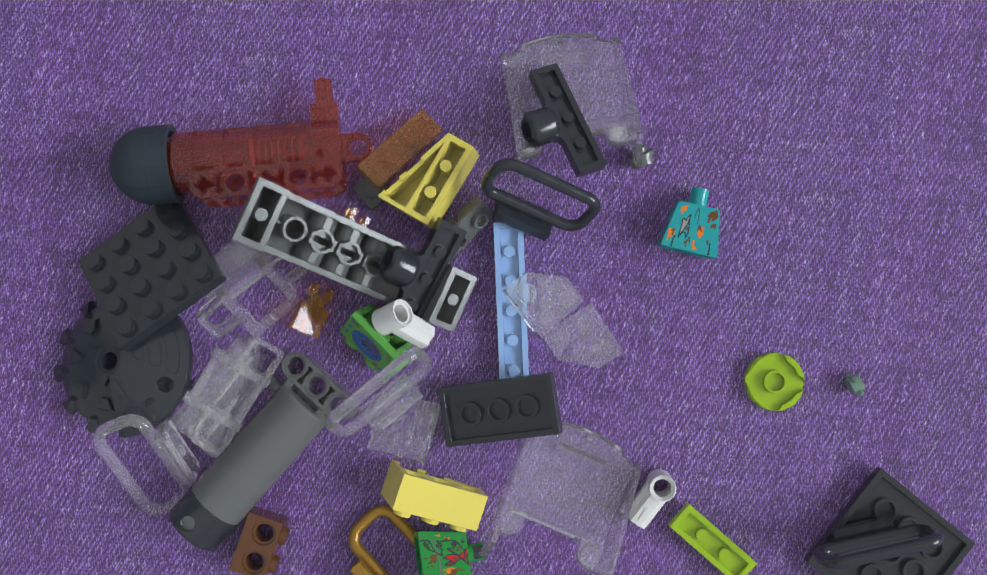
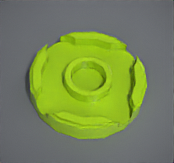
(774, 381)

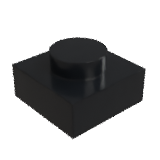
(369, 193)

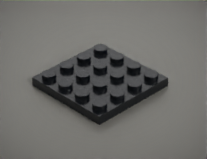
(151, 272)
(886, 496)

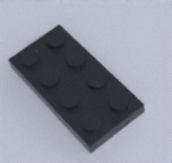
(500, 410)

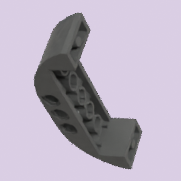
(337, 249)

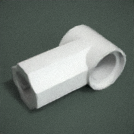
(399, 319)
(649, 501)

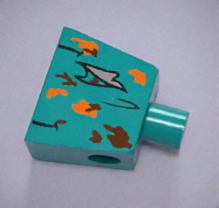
(692, 227)

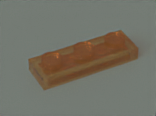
(399, 149)

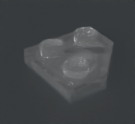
(542, 300)
(583, 339)
(409, 434)

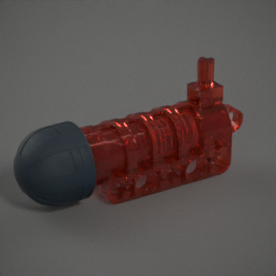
(162, 165)

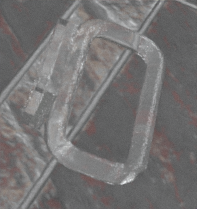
(387, 403)
(167, 445)

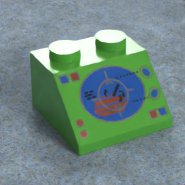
(376, 348)

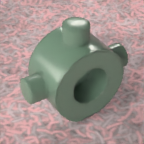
(854, 384)

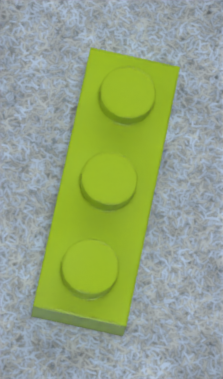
(711, 542)

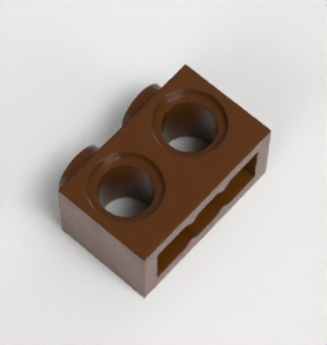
(254, 540)

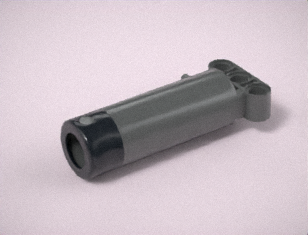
(258, 453)

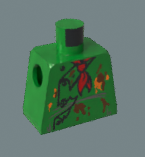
(445, 553)

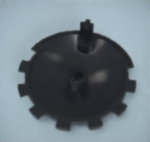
(144, 381)

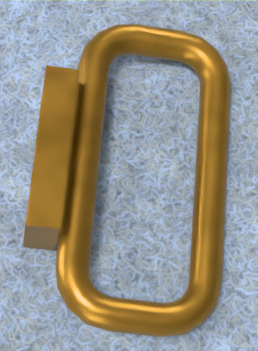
(366, 562)

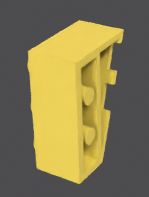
(433, 182)
(433, 498)

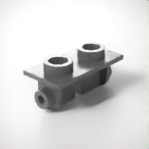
(473, 217)

